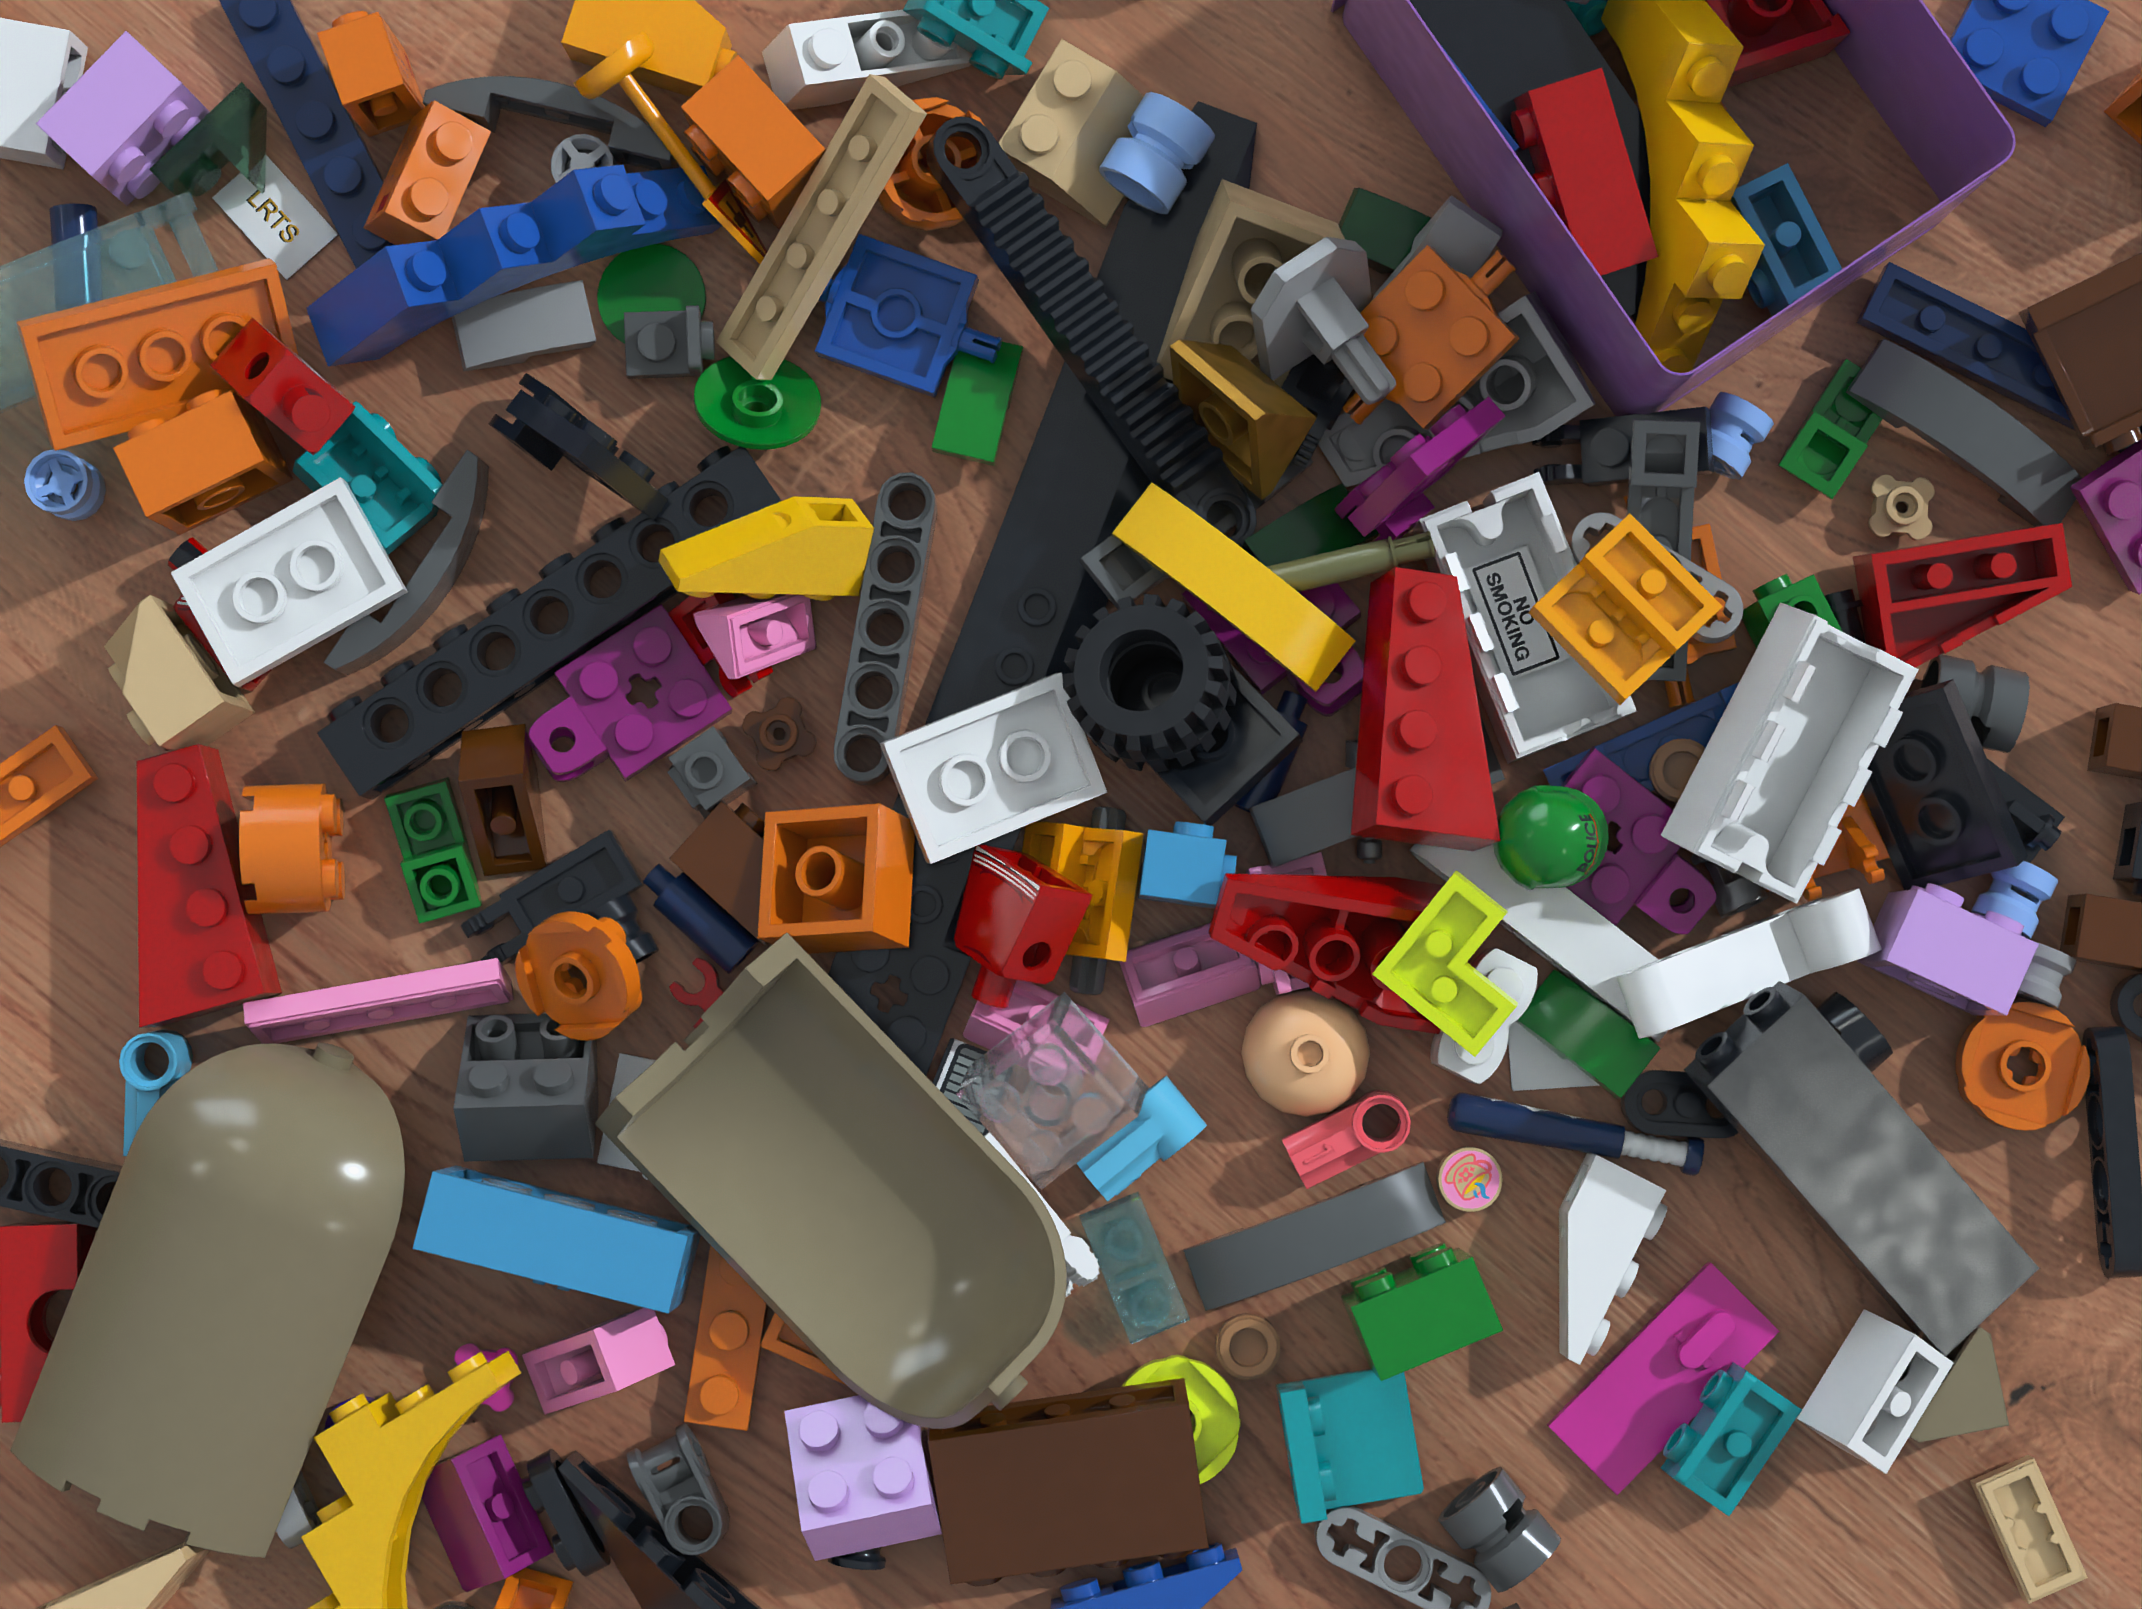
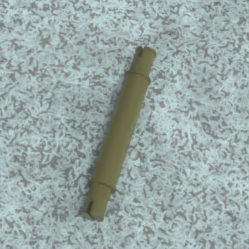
(1354, 561)

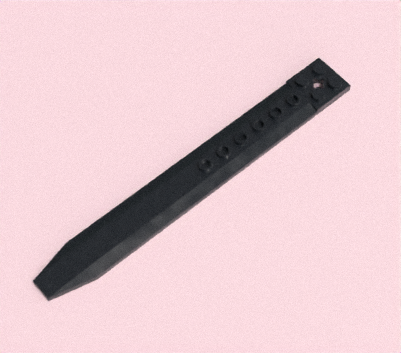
(1033, 585)

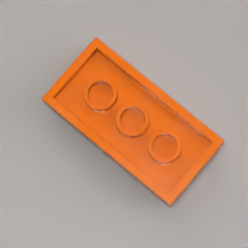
(145, 351)

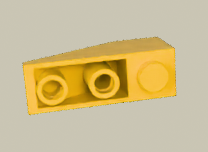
(787, 548)

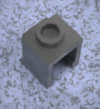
(709, 772)

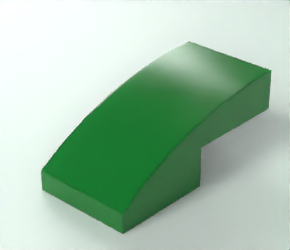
(977, 405)
(1831, 436)
(1587, 1034)

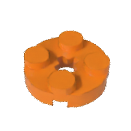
(603, 957)
(2040, 1098)

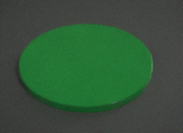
(648, 281)

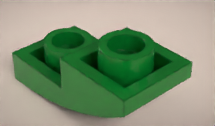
(433, 850)

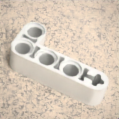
(1748, 960)

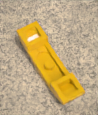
(1234, 586)

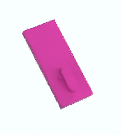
(1658, 1377)

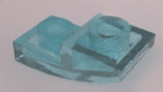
(1134, 1267)

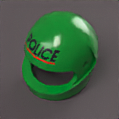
(1551, 837)

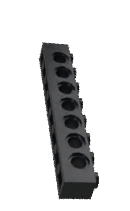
(355, 725)

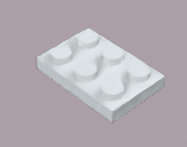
(289, 582)
(993, 768)

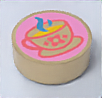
(1469, 1179)

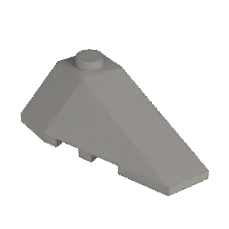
(1532, 384)

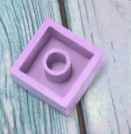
(123, 118)
(1951, 951)
(860, 1477)

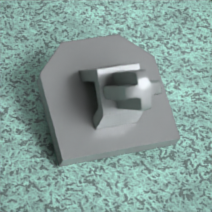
(1316, 309)

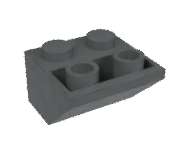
(525, 1090)

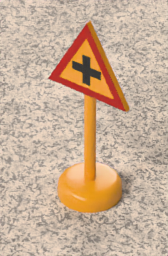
(718, 199)

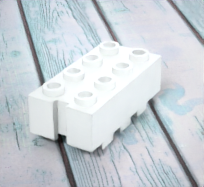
(1546, 703)
(1790, 752)

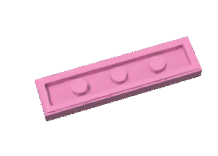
(378, 1001)

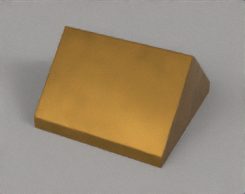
(1242, 410)

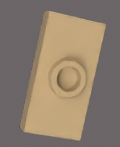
(2028, 1529)

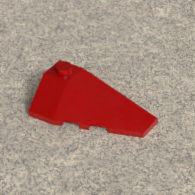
(1326, 933)

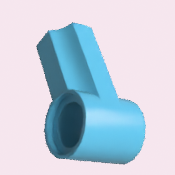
(141, 1085)
(1157, 1133)

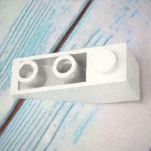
(833, 57)
(1598, 1237)

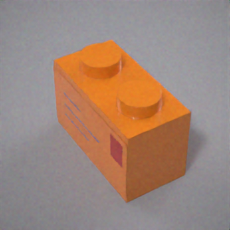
(371, 72)
(427, 176)

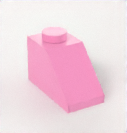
(599, 1360)

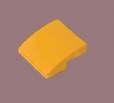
(1625, 609)
(1102, 864)

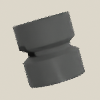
(1992, 698)
(1505, 1535)

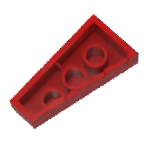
(1420, 721)

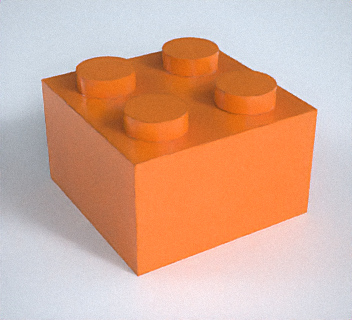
(754, 139)
(202, 461)
(837, 878)

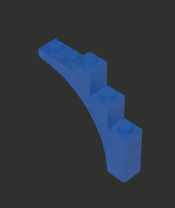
(500, 249)

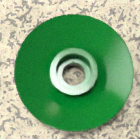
(757, 411)

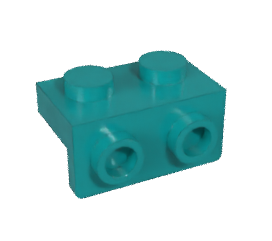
(991, 30)
(381, 473)
(1728, 1437)

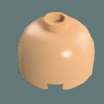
(1305, 1053)

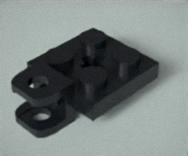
(552, 428)

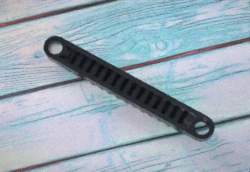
(1086, 326)

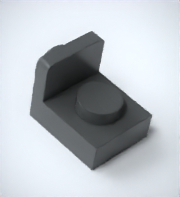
(667, 343)

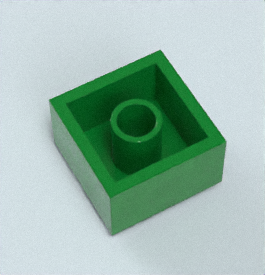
(1420, 1310)

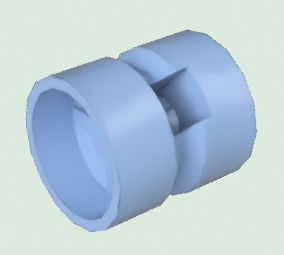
(1162, 144)

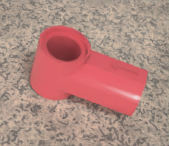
(1340, 1140)

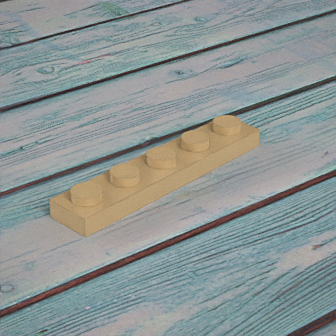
(821, 227)

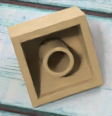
(1069, 129)

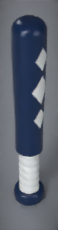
(1552, 1129)

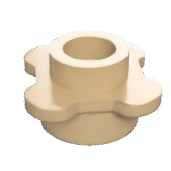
(1886, 518)

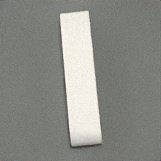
(1551, 924)

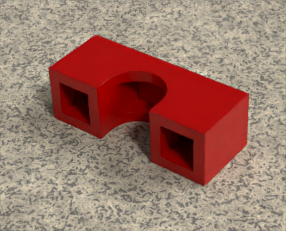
(34, 1266)

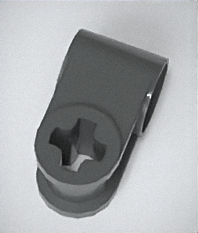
(679, 1487)

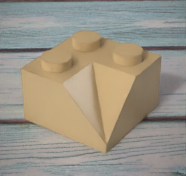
(172, 680)

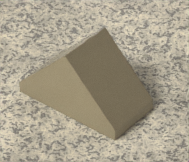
(1968, 1396)

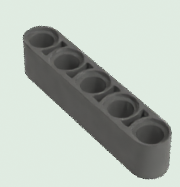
(880, 598)

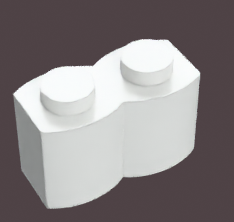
(1515, 979)

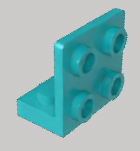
(1348, 1441)

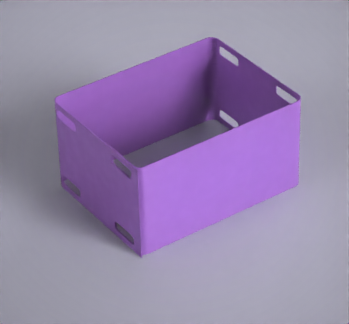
(1892, 53)

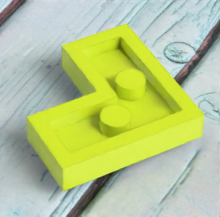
(1433, 968)

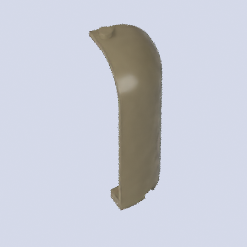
(849, 1194)
(221, 1295)

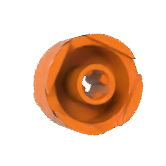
(289, 848)

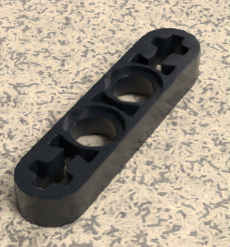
(2114, 1152)

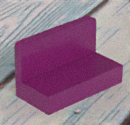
(484, 1515)

